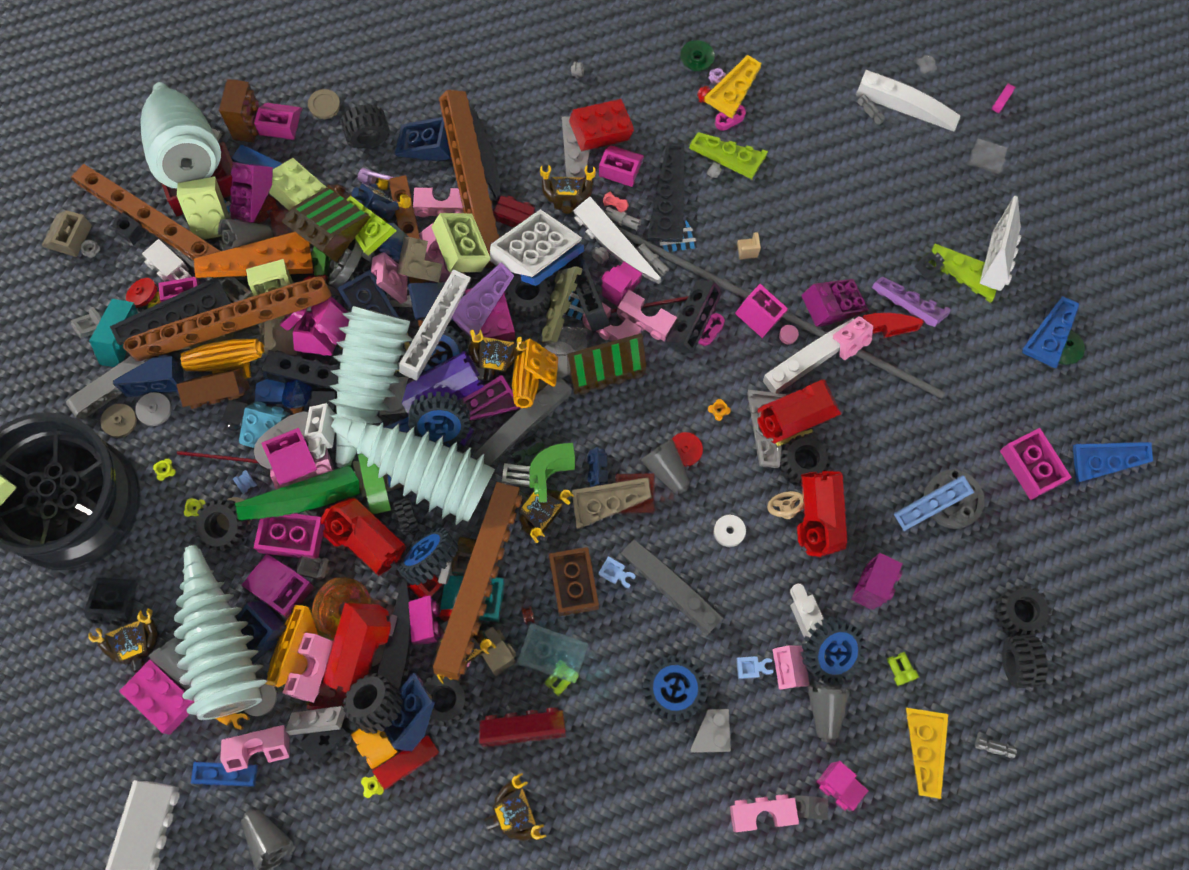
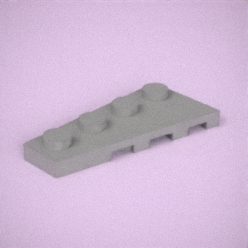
(574, 159)
(768, 452)

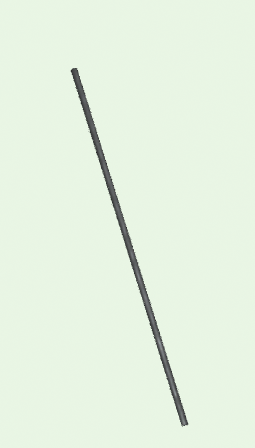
(789, 317)

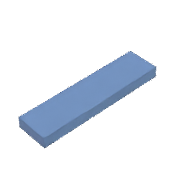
(934, 502)

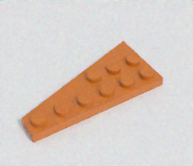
(235, 261)

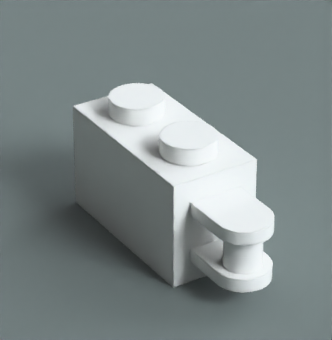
(167, 263)
(319, 430)
(805, 609)

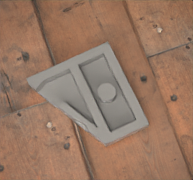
(713, 733)

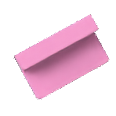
(790, 667)

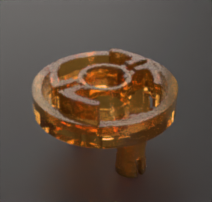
(327, 603)

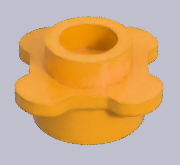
(719, 414)

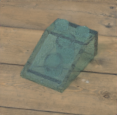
(552, 653)

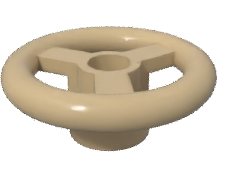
(787, 507)

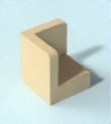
(749, 247)

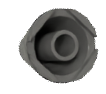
(240, 233)
(668, 466)
(167, 660)
(828, 709)
(265, 840)

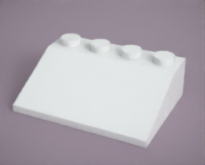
(533, 244)
(1002, 248)
(143, 826)

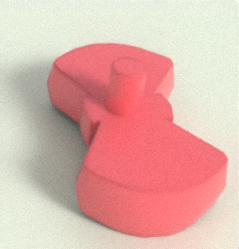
(620, 204)

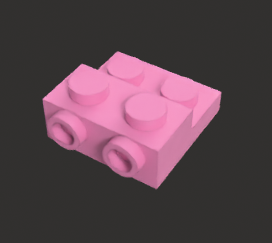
(387, 278)

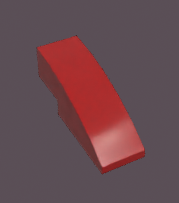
(893, 323)
(405, 763)

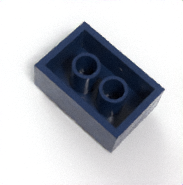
(366, 294)

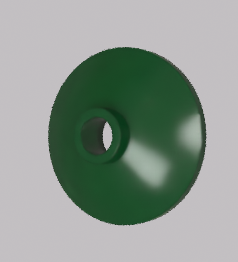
(699, 50)
(1075, 352)

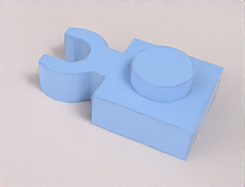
(613, 572)
(750, 667)

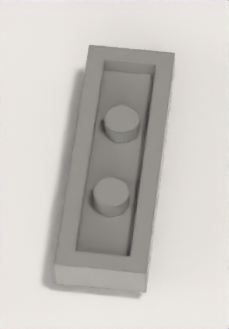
(315, 720)

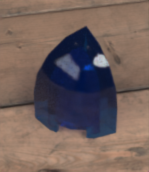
(295, 394)

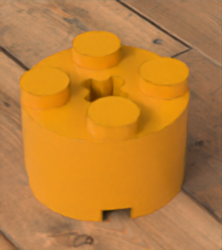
(374, 746)

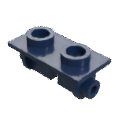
(596, 460)

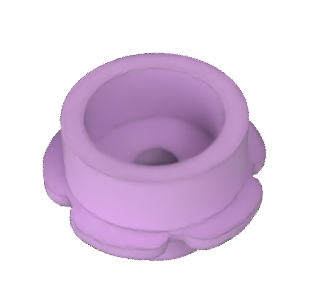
(716, 79)

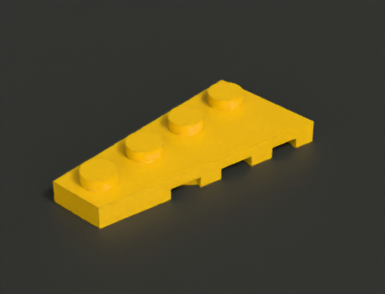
(733, 87)
(928, 746)

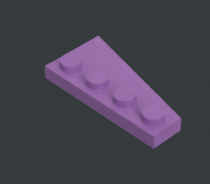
(481, 300)
(911, 301)

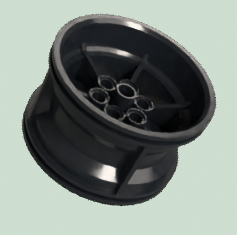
(103, 524)

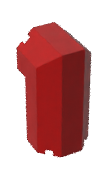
(797, 412)
(824, 513)
(358, 529)
(355, 644)

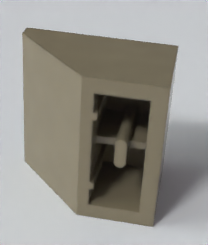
(67, 233)

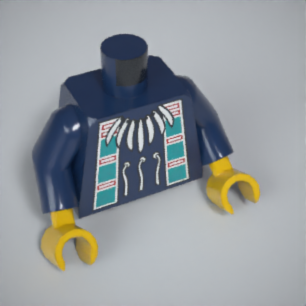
(377, 200)

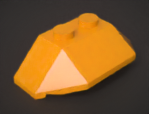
(285, 657)

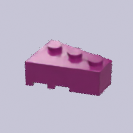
(491, 400)

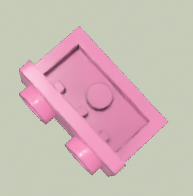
(853, 337)

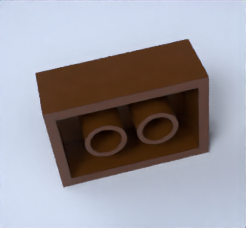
(239, 110)
(213, 388)
(573, 581)

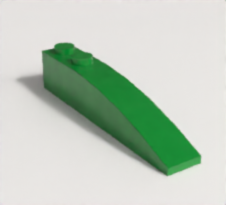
(301, 495)

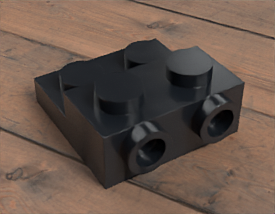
(110, 601)

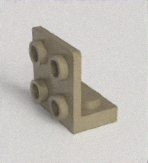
(276, 337)

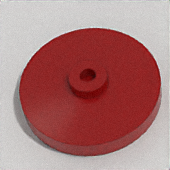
(141, 292)
(689, 448)

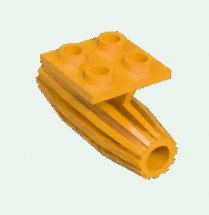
(223, 356)
(529, 367)

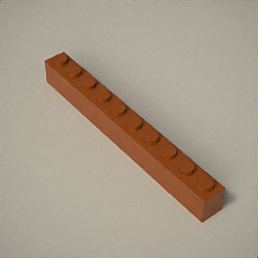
(468, 164)
(476, 582)

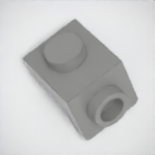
(86, 324)

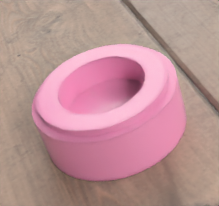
(788, 334)

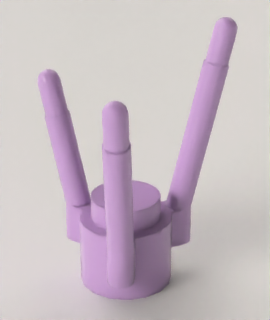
(369, 177)

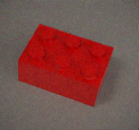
(601, 124)

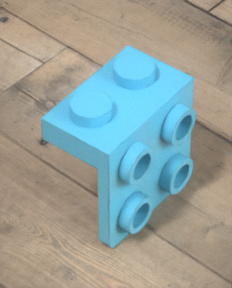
(258, 420)

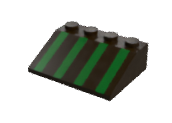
(327, 222)
(606, 364)

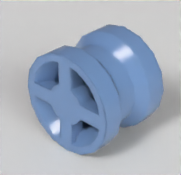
(244, 481)

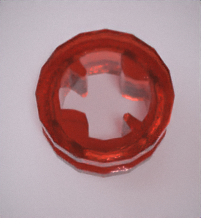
(528, 615)

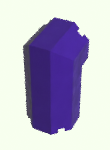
(452, 376)

